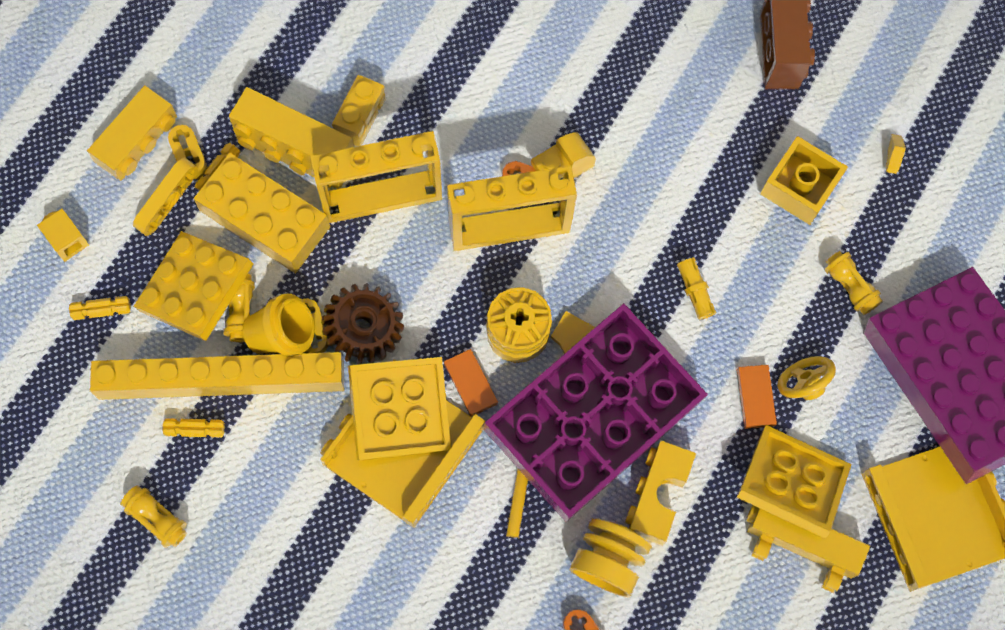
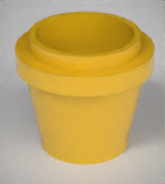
(280, 327)

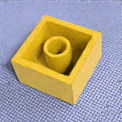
(803, 180)

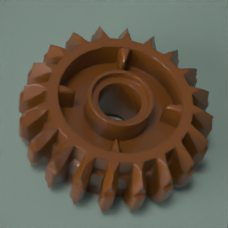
(364, 305)

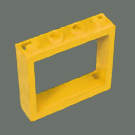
(374, 160)
(507, 193)

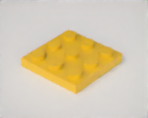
(193, 285)
(399, 408)
(795, 481)

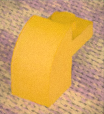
(568, 151)

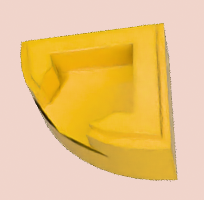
(895, 153)

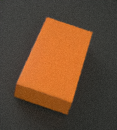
(470, 382)
(756, 396)

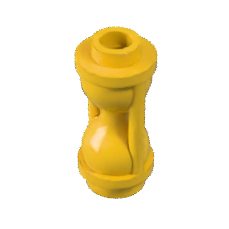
(860, 292)
(239, 310)
(145, 508)

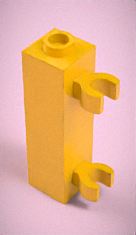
(837, 552)

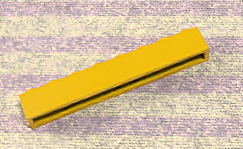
(217, 376)

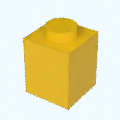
(62, 234)

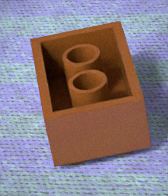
(786, 43)

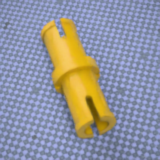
(696, 288)

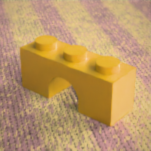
(667, 466)

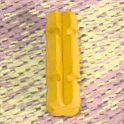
(216, 162)
(99, 307)
(193, 427)

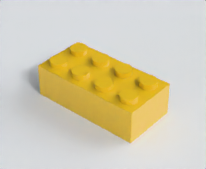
(284, 133)
(262, 212)

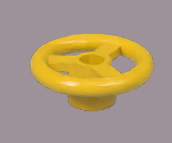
(809, 382)

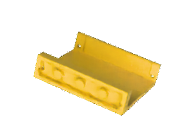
(404, 482)
(935, 518)

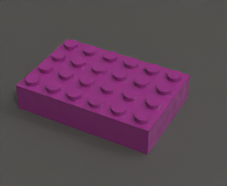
(951, 366)
(594, 412)

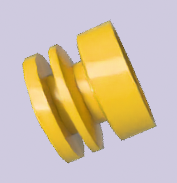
(514, 341)
(612, 553)

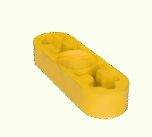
(165, 196)

